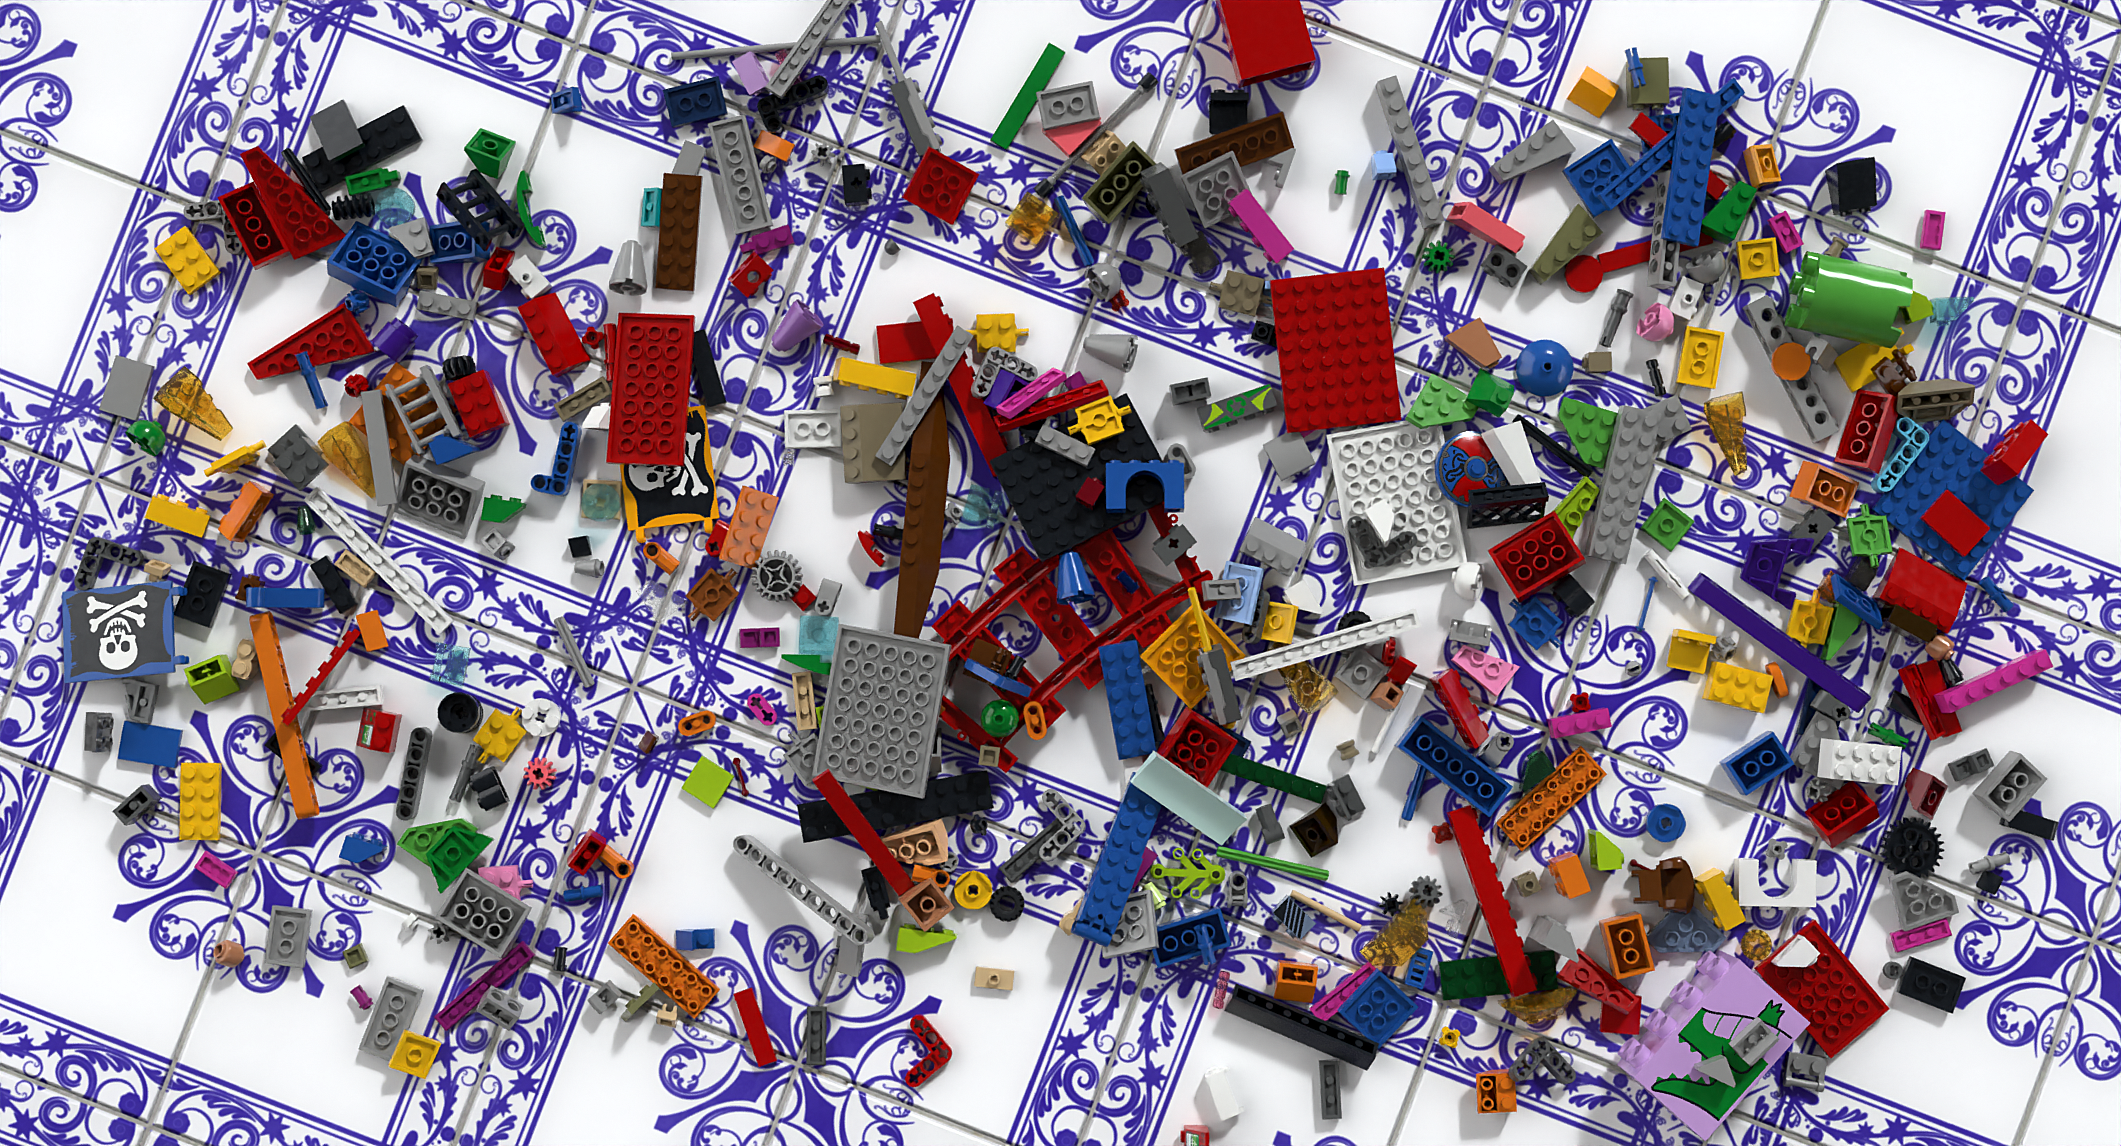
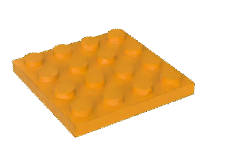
(1176, 653)

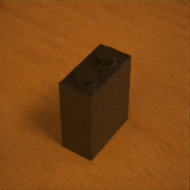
(1908, 624)

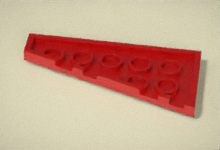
(326, 340)

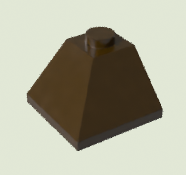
(1317, 830)

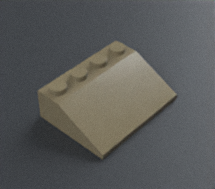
(862, 436)

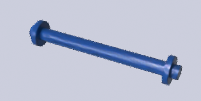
(1646, 604)

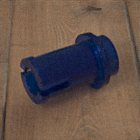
(1127, 582)

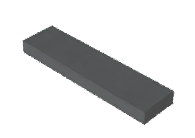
(1030, 852)

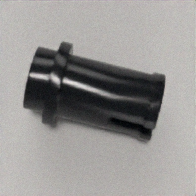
(560, 959)

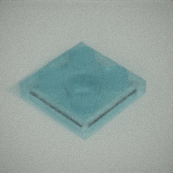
(818, 634)

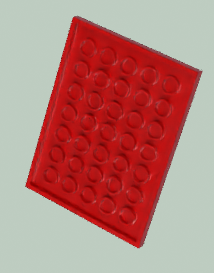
(1335, 350)

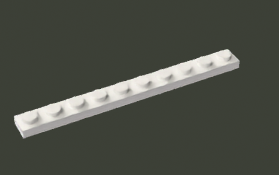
(378, 560)
(1325, 644)

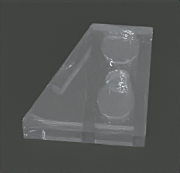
(660, 600)

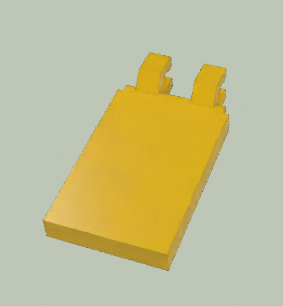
(1856, 362)

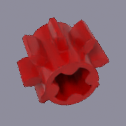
(356, 385)

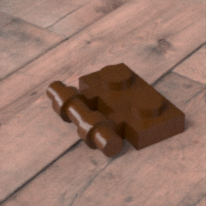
(1888, 376)

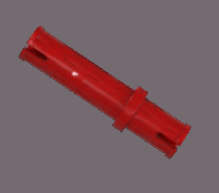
(610, 346)

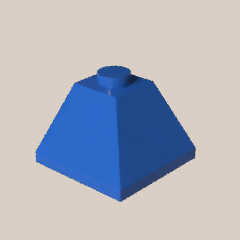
(450, 448)

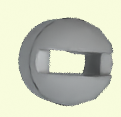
(1632, 664)

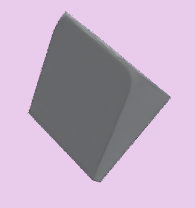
(1289, 723)

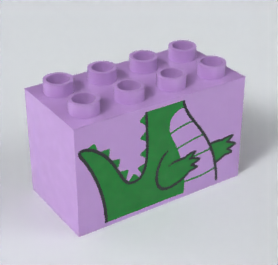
(1699, 1027)

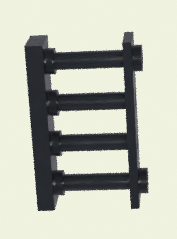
(491, 199)

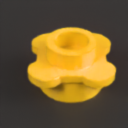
(1454, 1037)

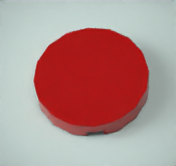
(1583, 273)

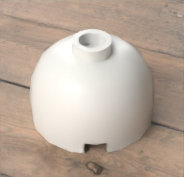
(1468, 580)

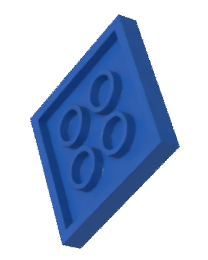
(1596, 172)
(1377, 1008)

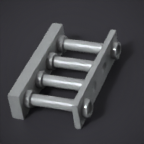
(435, 394)

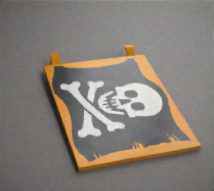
(674, 494)

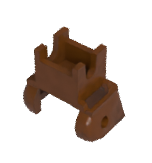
(1668, 885)

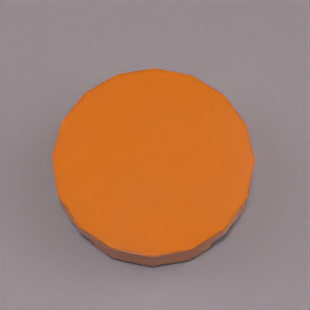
(1790, 361)

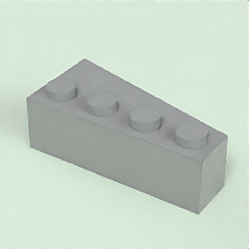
(1536, 151)

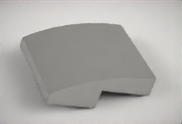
(1289, 454)

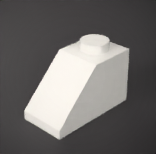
(598, 418)
(1382, 520)
(1301, 596)
(1797, 954)

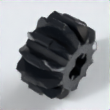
(458, 367)

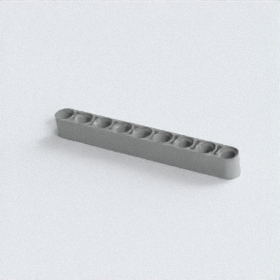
(811, 892)

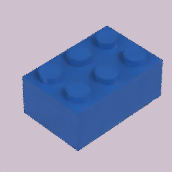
(1756, 763)

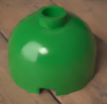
(147, 435)
(999, 718)

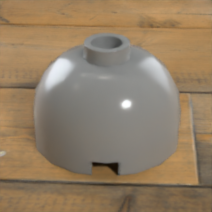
(1708, 267)
(1104, 280)

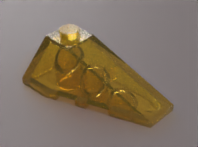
(189, 401)
(1726, 422)
(347, 452)
(1306, 684)

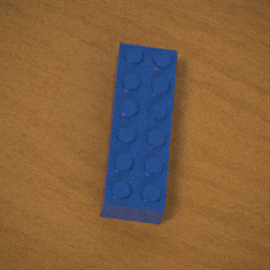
(1453, 766)

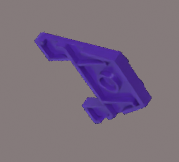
(1766, 562)

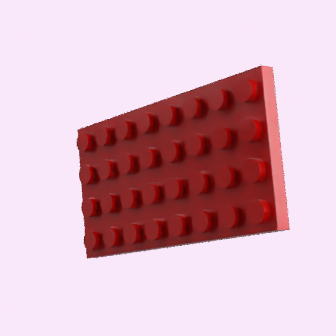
(651, 389)

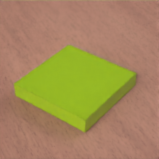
(707, 782)

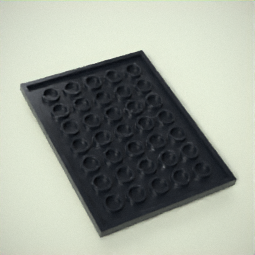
(1045, 486)

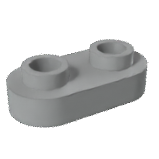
(1183, 458)

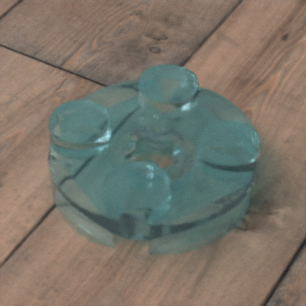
(386, 200)
(590, 500)

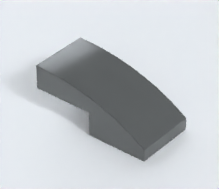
(1970, 764)

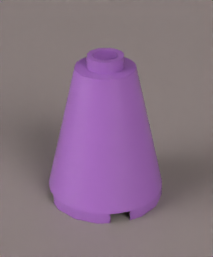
(796, 326)

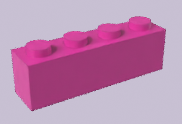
(1260, 225)

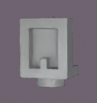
(497, 544)

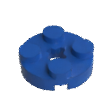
(1675, 817)

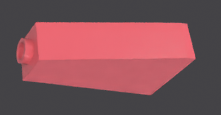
(1485, 226)

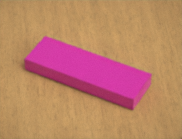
(1920, 935)

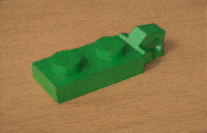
(371, 181)

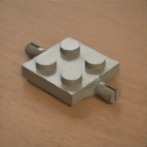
(1241, 293)

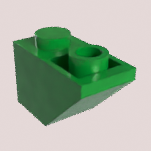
(500, 510)

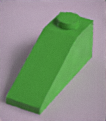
(1840, 629)

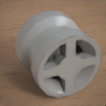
(951, 864)

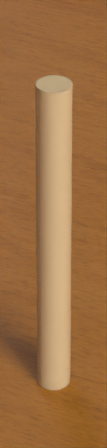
(1325, 910)

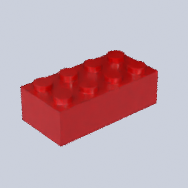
(254, 225)

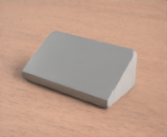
(689, 159)

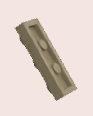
(583, 399)

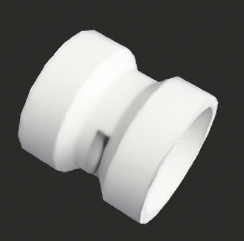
(823, 390)

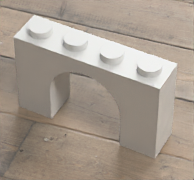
(1799, 894)

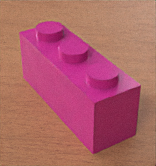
(1579, 722)

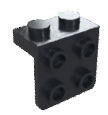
(1227, 110)

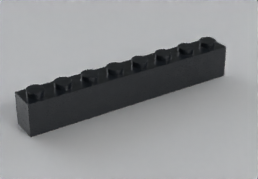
(1301, 1027)

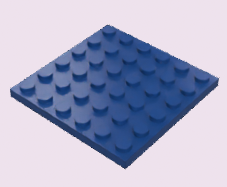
(1951, 464)

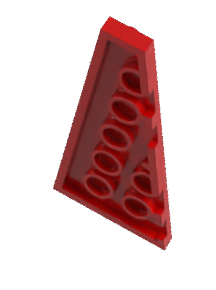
(296, 215)

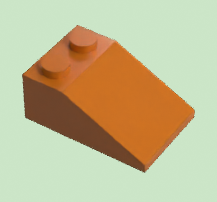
(1824, 489)

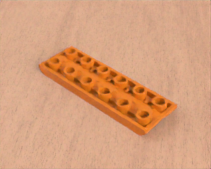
(1551, 798)
(664, 966)

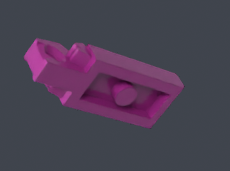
(768, 241)

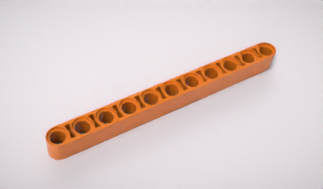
(280, 699)

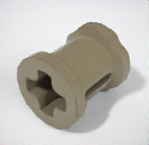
(1836, 247)

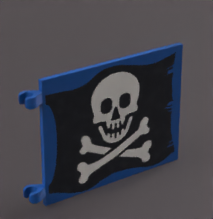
(120, 632)

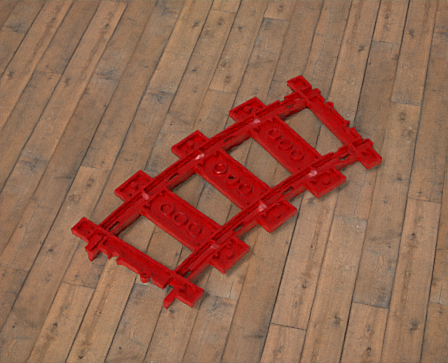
(1028, 584)

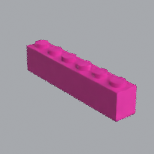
(1993, 681)

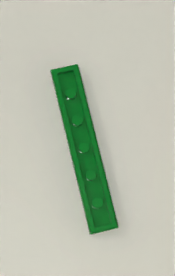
(1027, 96)

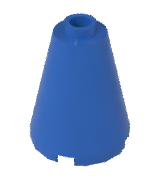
(1073, 580)

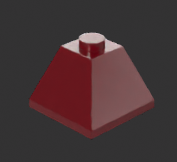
(1925, 792)

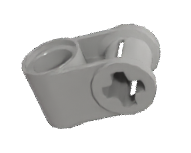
(829, 593)
(1495, 751)
(1237, 891)

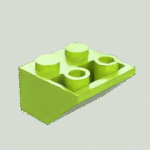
(212, 679)

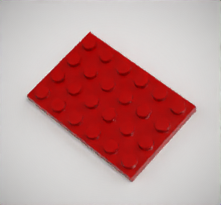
(1826, 993)

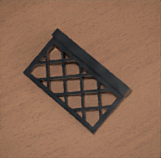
(1504, 498)

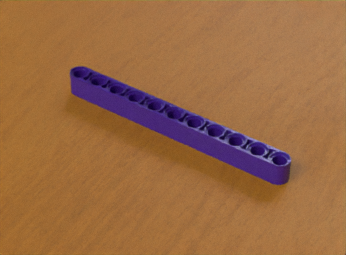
(1779, 642)

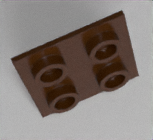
(989, 656)

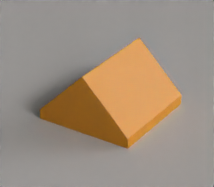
(1593, 92)
(1761, 165)

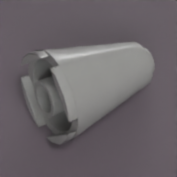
(629, 270)
(1112, 349)

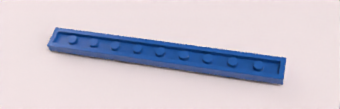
(1658, 154)

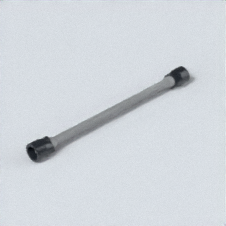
(1146, 84)

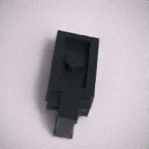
(876, 891)

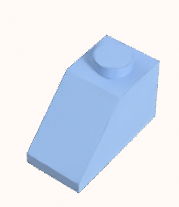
(1383, 165)

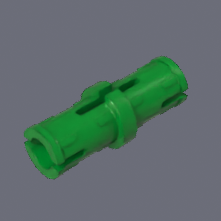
(1887, 735)

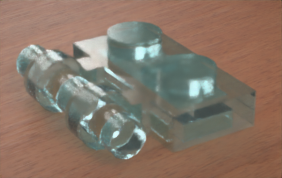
(976, 505)

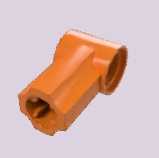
(662, 558)
(614, 860)
(923, 873)

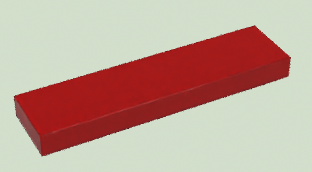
(1934, 683)
(1922, 701)
(755, 1026)

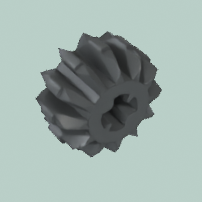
(1427, 899)

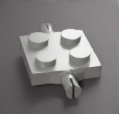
(802, 756)

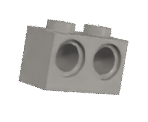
(499, 1007)

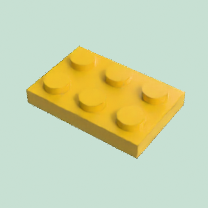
(187, 260)
(1700, 357)

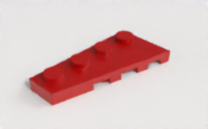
(1597, 982)

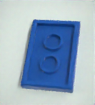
(1856, 601)
(150, 744)

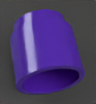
(395, 339)

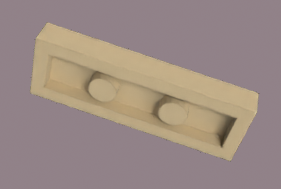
(804, 700)

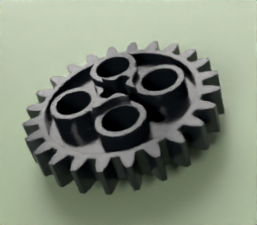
(1897, 837)

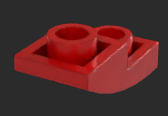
(867, 542)

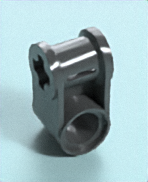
(1827, 705)

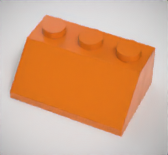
(245, 512)

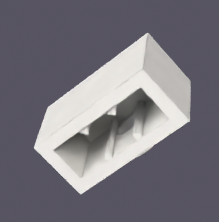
(529, 277)
(1684, 298)

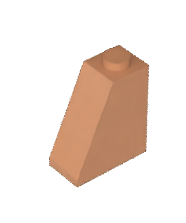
(1475, 343)

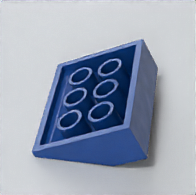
(374, 264)

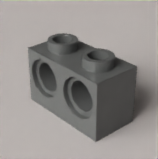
(1507, 261)
(1190, 391)

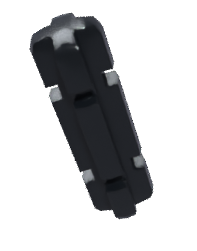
(1656, 377)

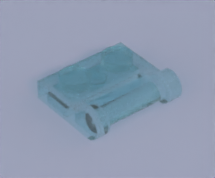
(456, 664)

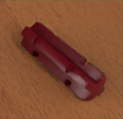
(841, 344)

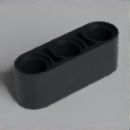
(2032, 825)

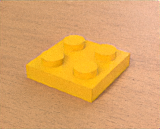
(1757, 258)
(1280, 622)
(414, 1054)

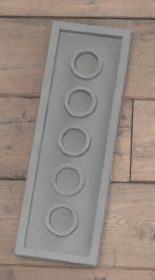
(740, 174)

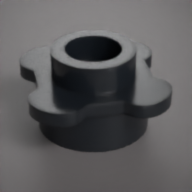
(979, 825)

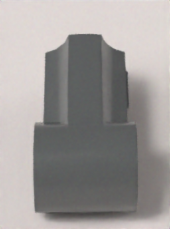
(1271, 827)

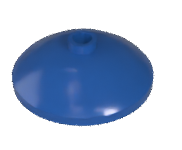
(1535, 377)

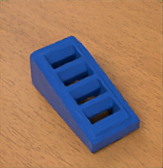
(1411, 965)

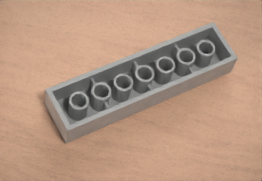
(1622, 484)

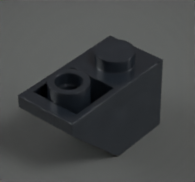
(1032, 429)

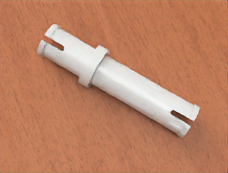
(1669, 577)

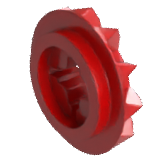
(1388, 651)

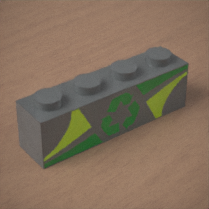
(1237, 407)

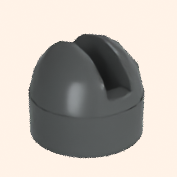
(891, 247)

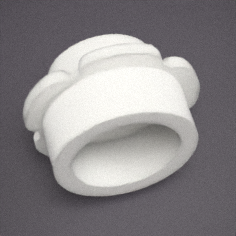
(410, 922)

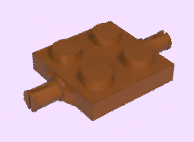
(712, 594)

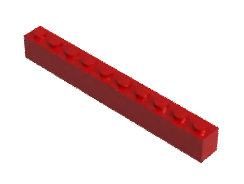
(961, 380)
(1491, 900)

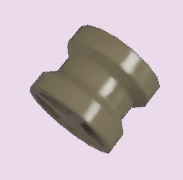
(1347, 749)

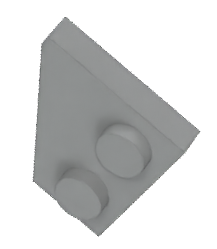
(415, 237)

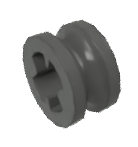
(1886, 970)

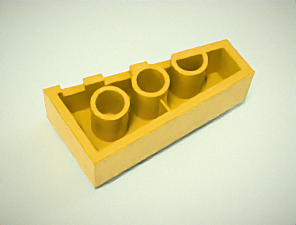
(874, 377)

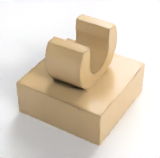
(157, 569)
(667, 1018)

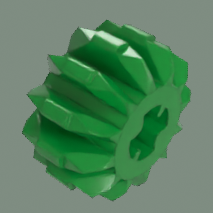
(1437, 264)

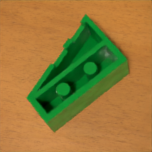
(1728, 214)

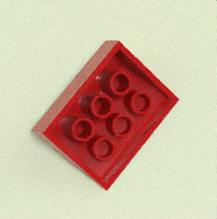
(1537, 556)
(1921, 590)
(1460, 709)
(1197, 746)

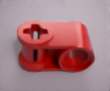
(717, 536)

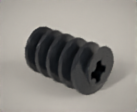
(353, 207)

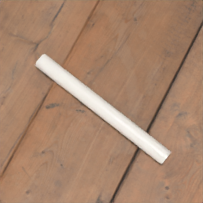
(1389, 720)

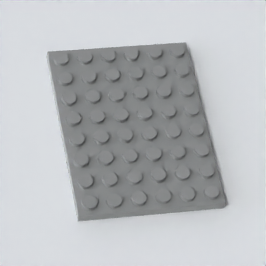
(882, 710)

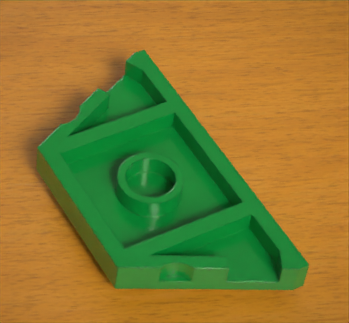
(454, 854)

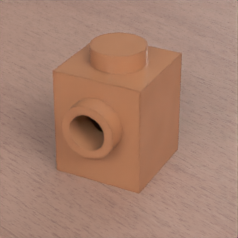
(1386, 695)

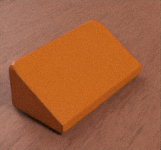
(372, 631)

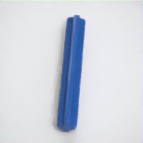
(1074, 230)
(1414, 793)

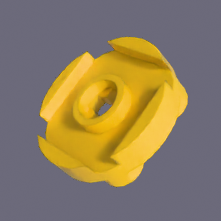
(975, 879)

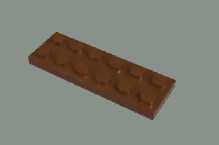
(1248, 142)
(679, 232)

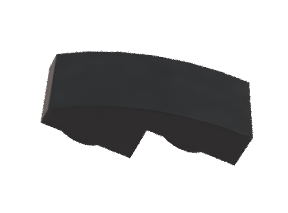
(1264, 333)

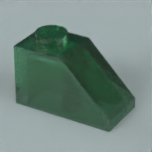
(1535, 769)

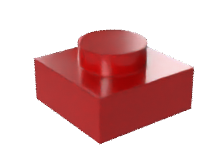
(803, 598)

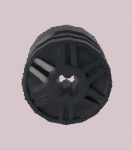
(449, 709)

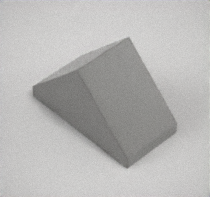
(1717, 1068)

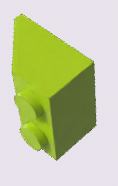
(1603, 853)

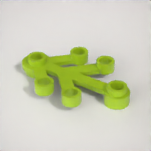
(1190, 873)

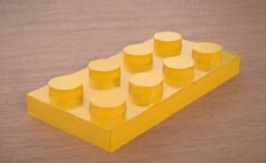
(200, 801)

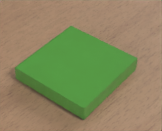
(1667, 524)

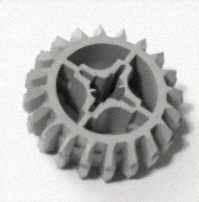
(782, 568)

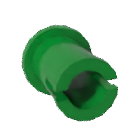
(1341, 182)

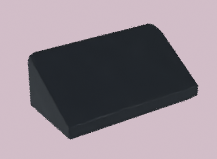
(1904, 706)

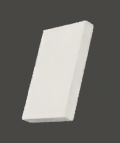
(813, 429)

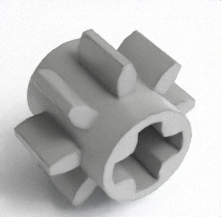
(822, 159)
(1724, 648)
(1818, 790)
(436, 935)

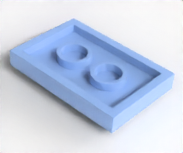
(1250, 580)

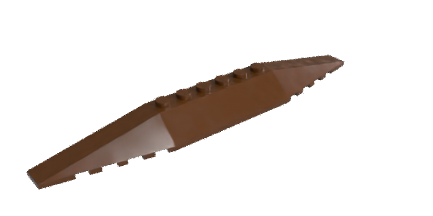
(923, 516)

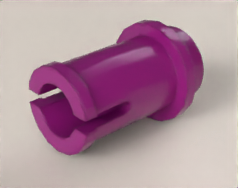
(361, 997)

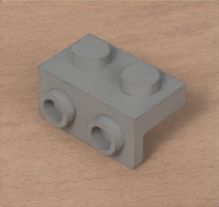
(1753, 1041)

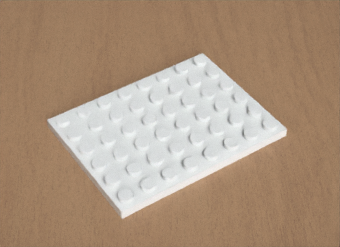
(1396, 466)

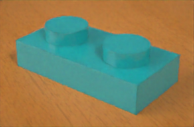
(651, 207)

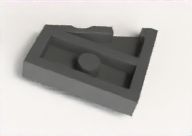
(141, 699)

